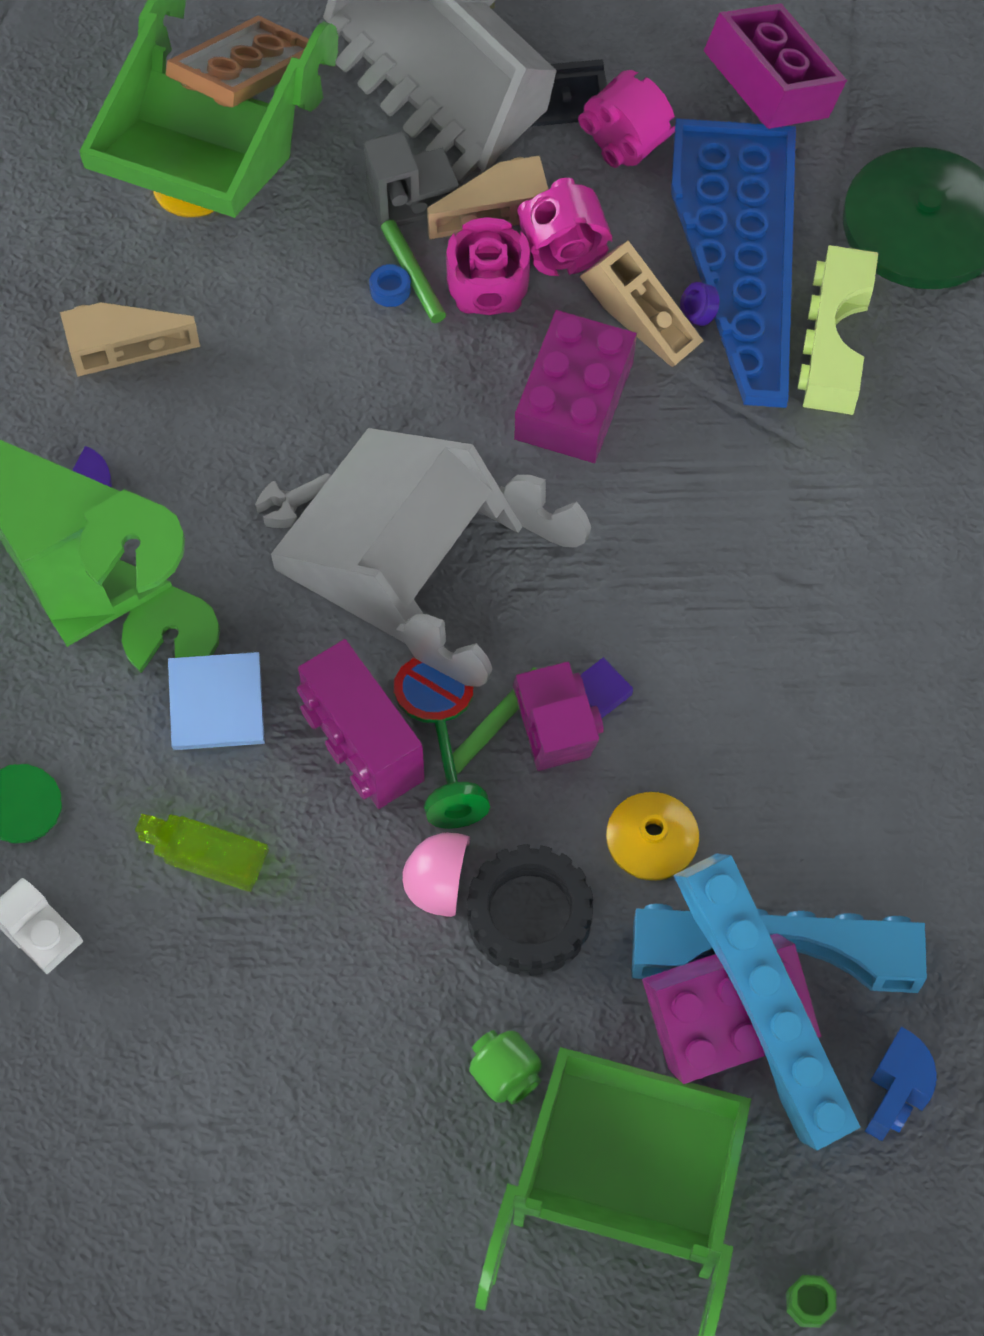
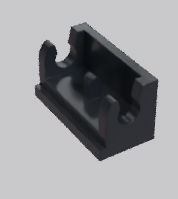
(571, 90)

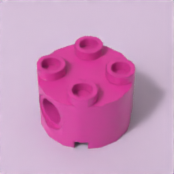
(628, 119)
(565, 228)
(488, 267)

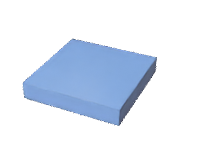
(216, 701)

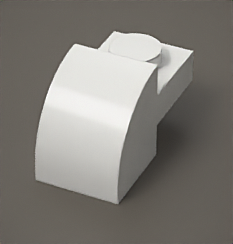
(36, 926)

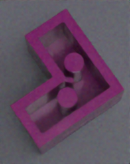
(557, 715)

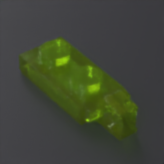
(204, 849)

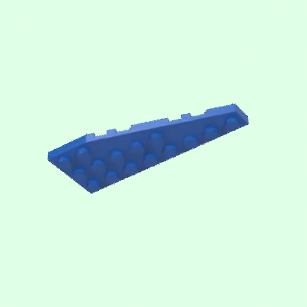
(738, 216)

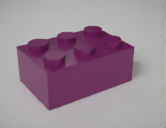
(774, 65)
(575, 386)
(360, 724)
(704, 1019)

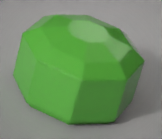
(811, 1301)

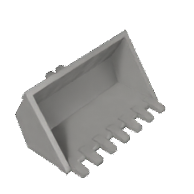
(453, 65)

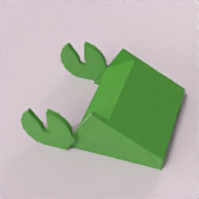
(185, 141)
(69, 547)
(633, 1164)

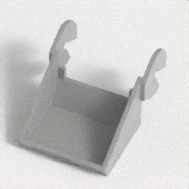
(390, 523)

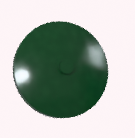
(920, 217)

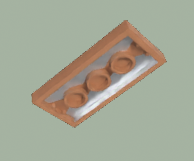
(238, 61)

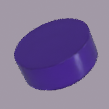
(700, 303)

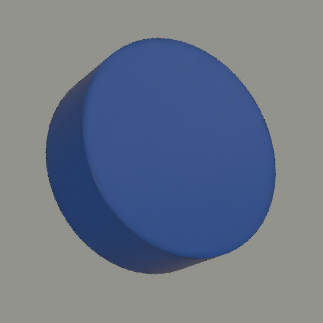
(390, 285)

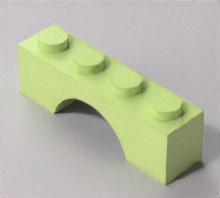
(835, 369)

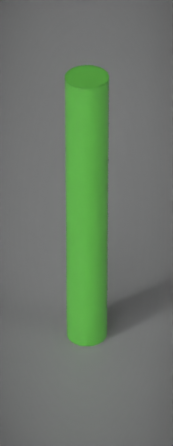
(409, 263)
(485, 731)

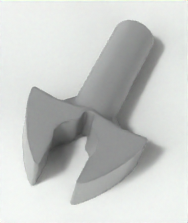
(288, 501)

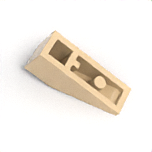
(490, 194)
(641, 303)
(119, 335)

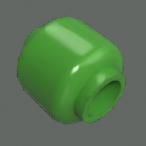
(505, 1066)

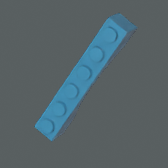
(876, 953)
(793, 1050)

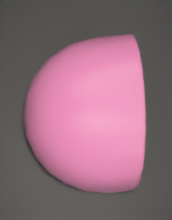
(434, 873)

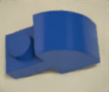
(908, 1077)

